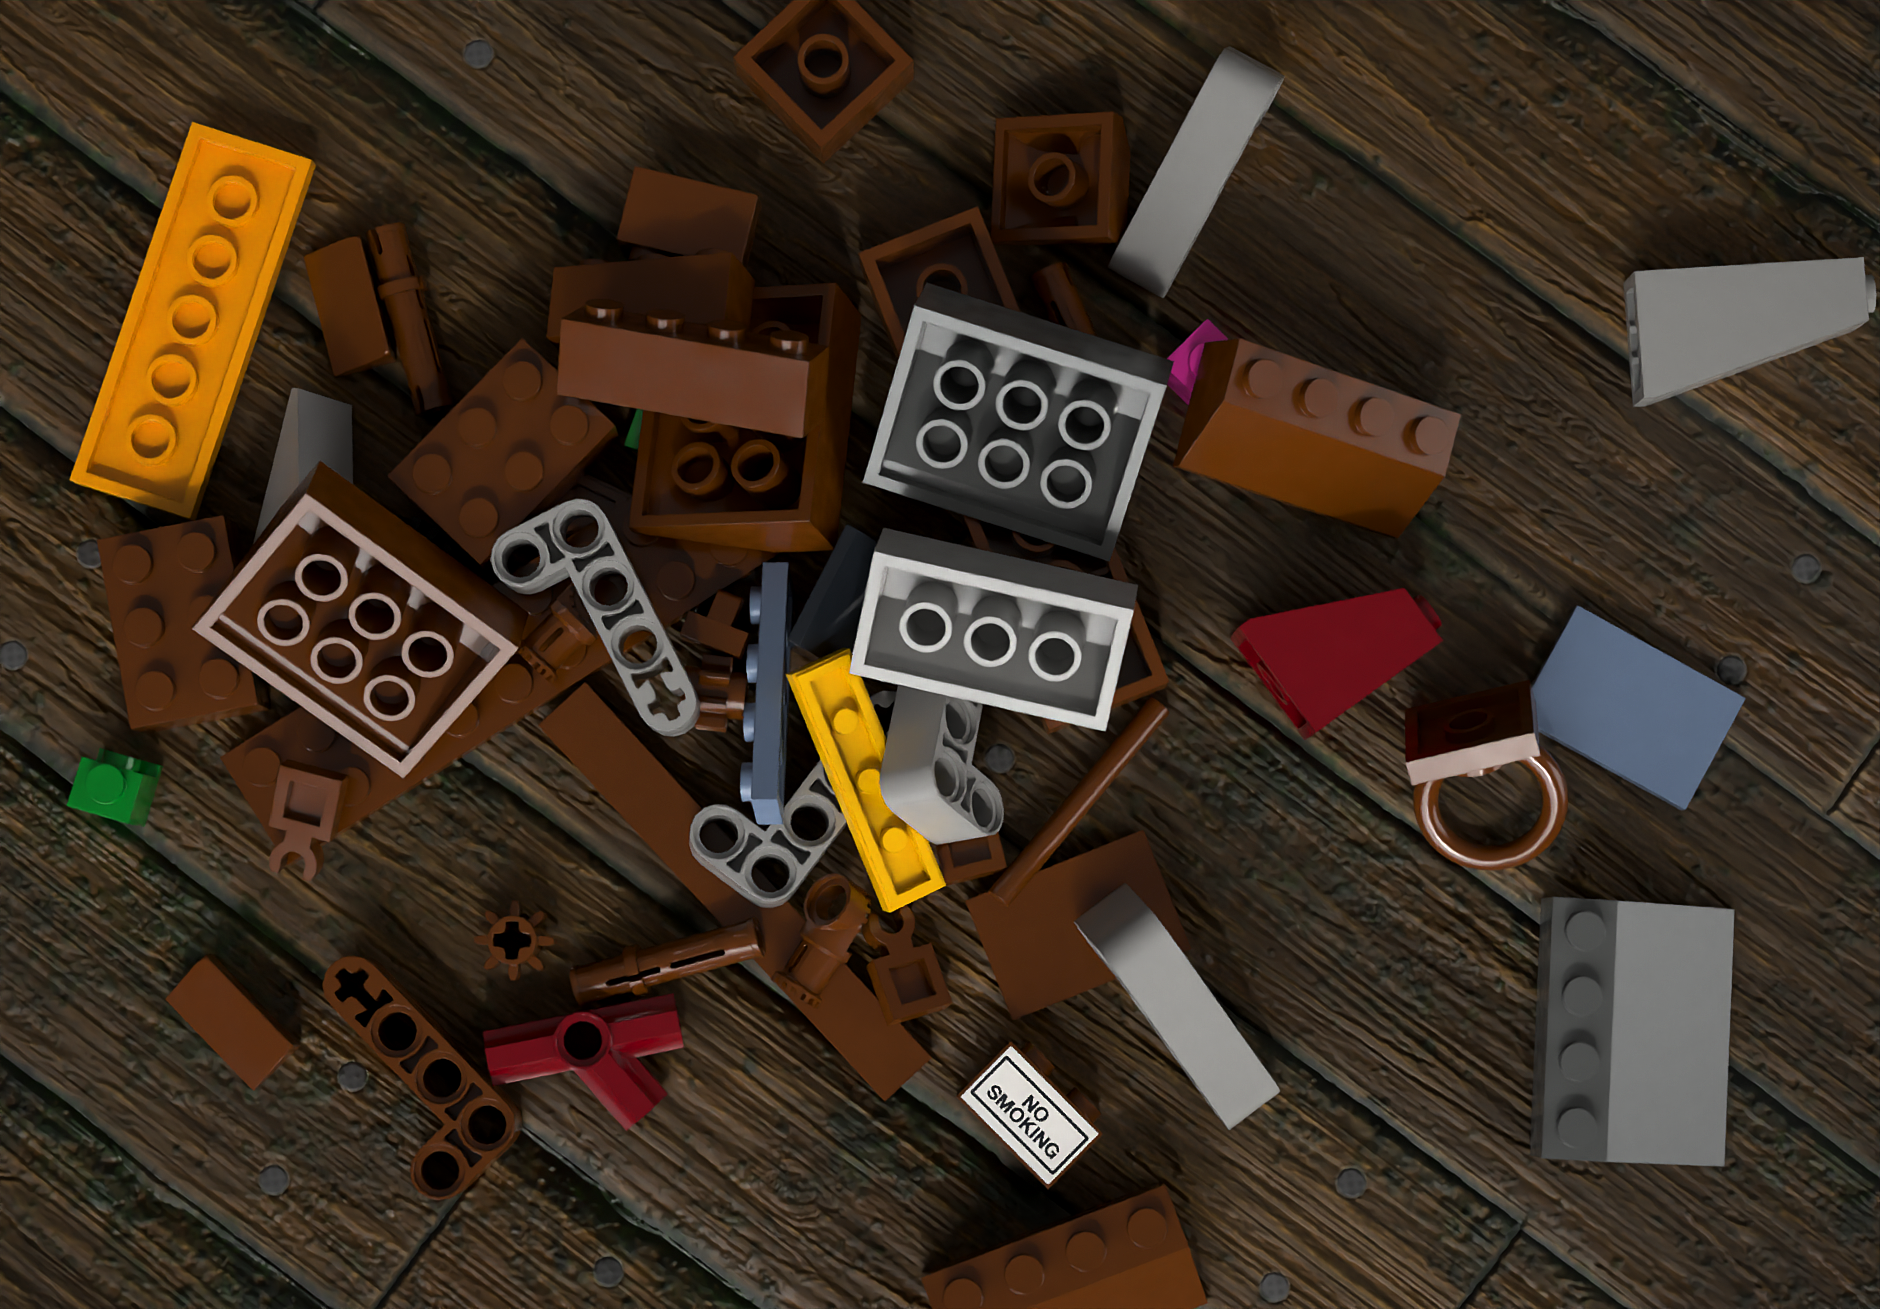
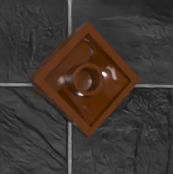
(1060, 180)

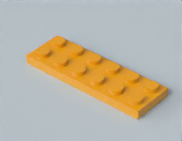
(193, 321)

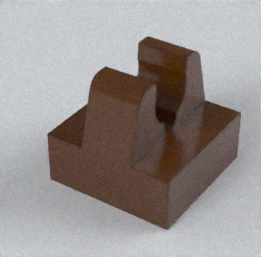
(719, 629)

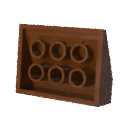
(749, 483)
(363, 620)

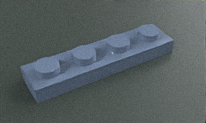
(767, 719)

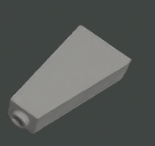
(1725, 319)

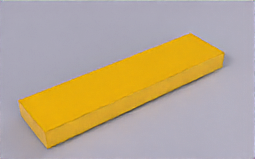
(852, 754)

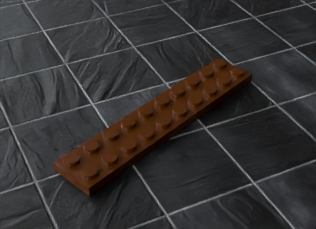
(677, 579)

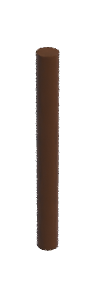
(1078, 802)

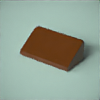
(349, 307)
(232, 1021)

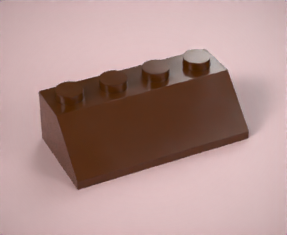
(1313, 437)
(1100, 1258)

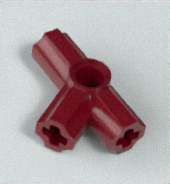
(612, 1073)

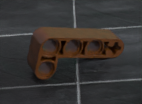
(414, 1068)

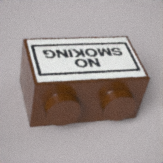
(1031, 1113)

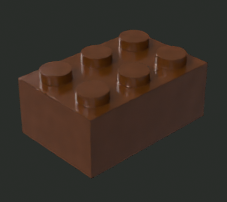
(503, 454)
(155, 594)

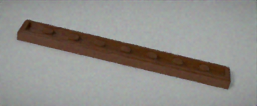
(662, 817)

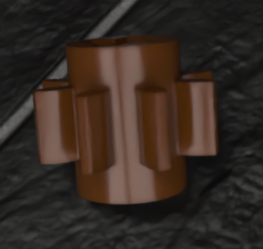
(720, 691)
(525, 954)

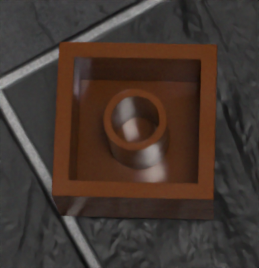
(824, 70)

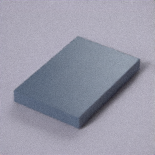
(1632, 708)

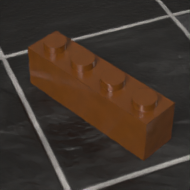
(693, 368)

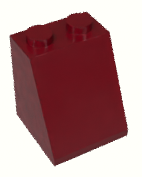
(1336, 652)

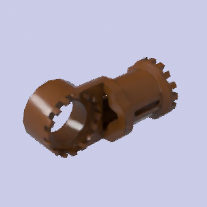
(567, 617)
(823, 940)

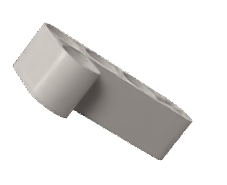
(1195, 170)
(612, 622)
(930, 769)
(778, 841)
(1177, 1005)

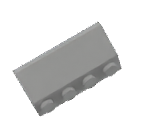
(993, 629)

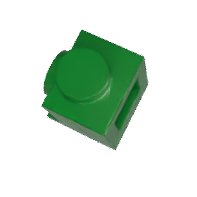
(115, 787)

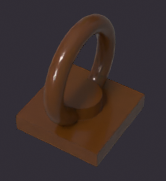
(1471, 739)

